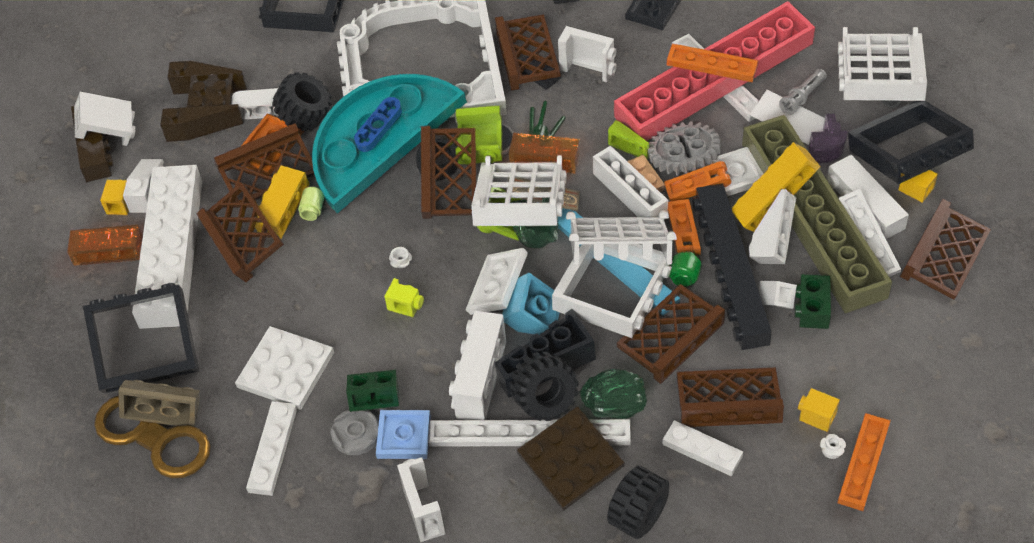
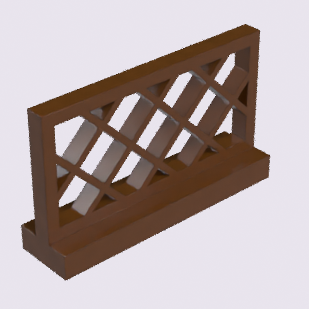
(510, 57)
(257, 149)
(429, 167)
(931, 236)
(228, 245)
(689, 340)
(730, 411)

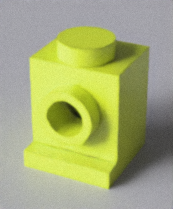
(403, 299)

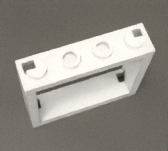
(598, 316)

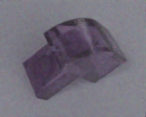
(830, 144)

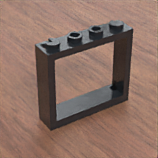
(300, 21)
(864, 140)
(149, 375)

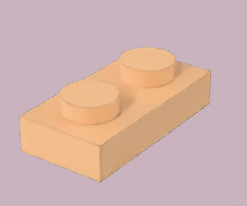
(646, 170)

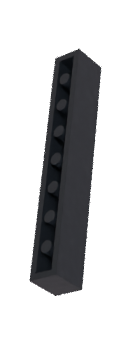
(732, 267)

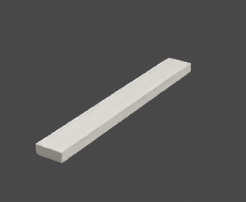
(513, 432)

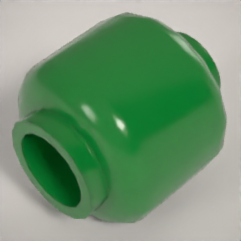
(685, 268)

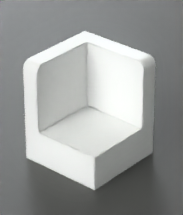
(777, 293)

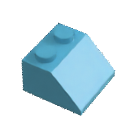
(530, 306)

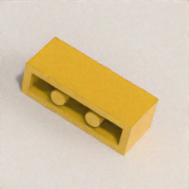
(282, 198)

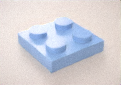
(403, 434)

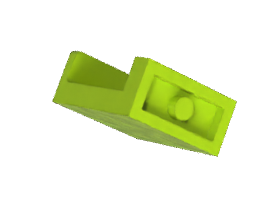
(488, 129)

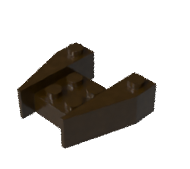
(208, 100)

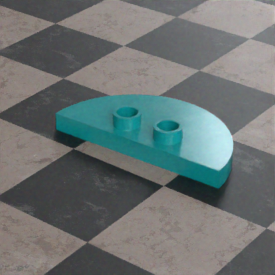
(346, 171)

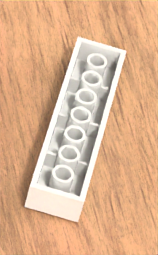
(168, 241)

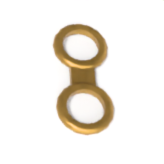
(154, 438)

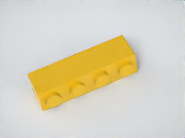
(787, 173)

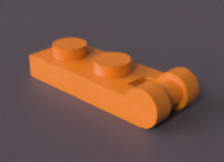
(685, 185)
(683, 225)

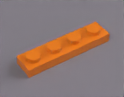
(712, 62)
(864, 462)

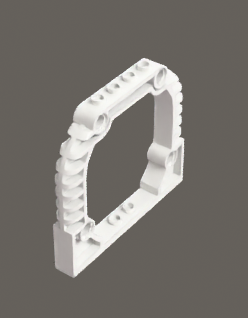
(482, 92)

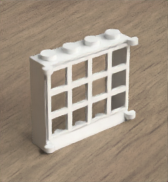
(878, 88)
(519, 214)
(627, 231)

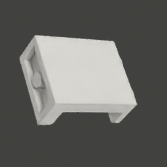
(587, 50)
(103, 116)
(426, 517)

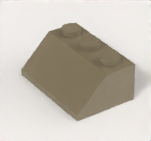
(158, 403)

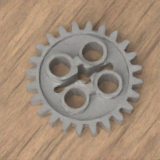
(669, 153)

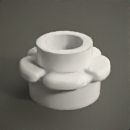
(400, 253)
(830, 451)

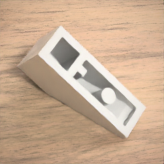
(138, 185)
(773, 233)

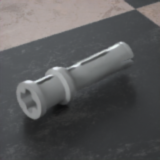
(798, 95)

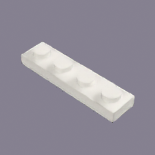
(866, 223)
(271, 448)

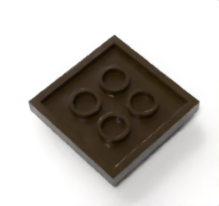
(570, 458)

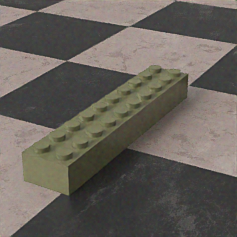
(823, 224)

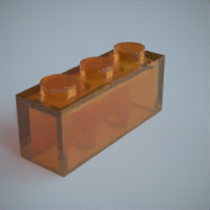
(541, 149)
(105, 245)

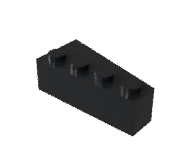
(564, 338)

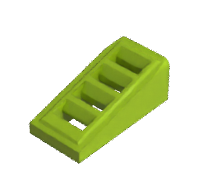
(627, 140)

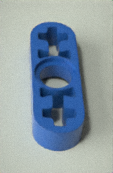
(377, 133)

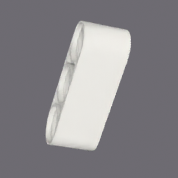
(255, 103)

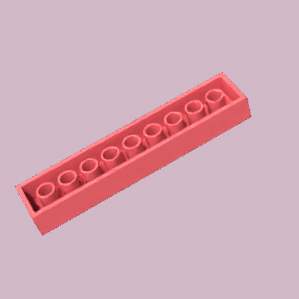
(684, 92)

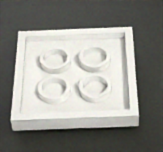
(285, 367)

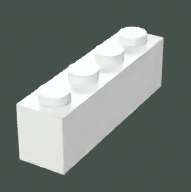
(849, 176)
(628, 184)

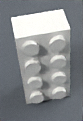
(476, 369)

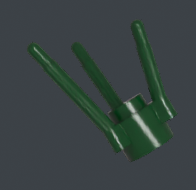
(541, 129)

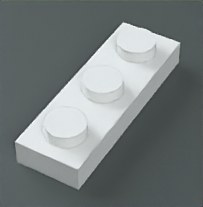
(702, 448)

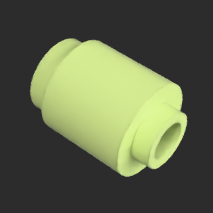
(311, 203)

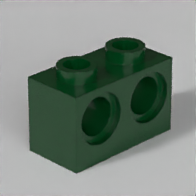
(818, 301)
(372, 390)

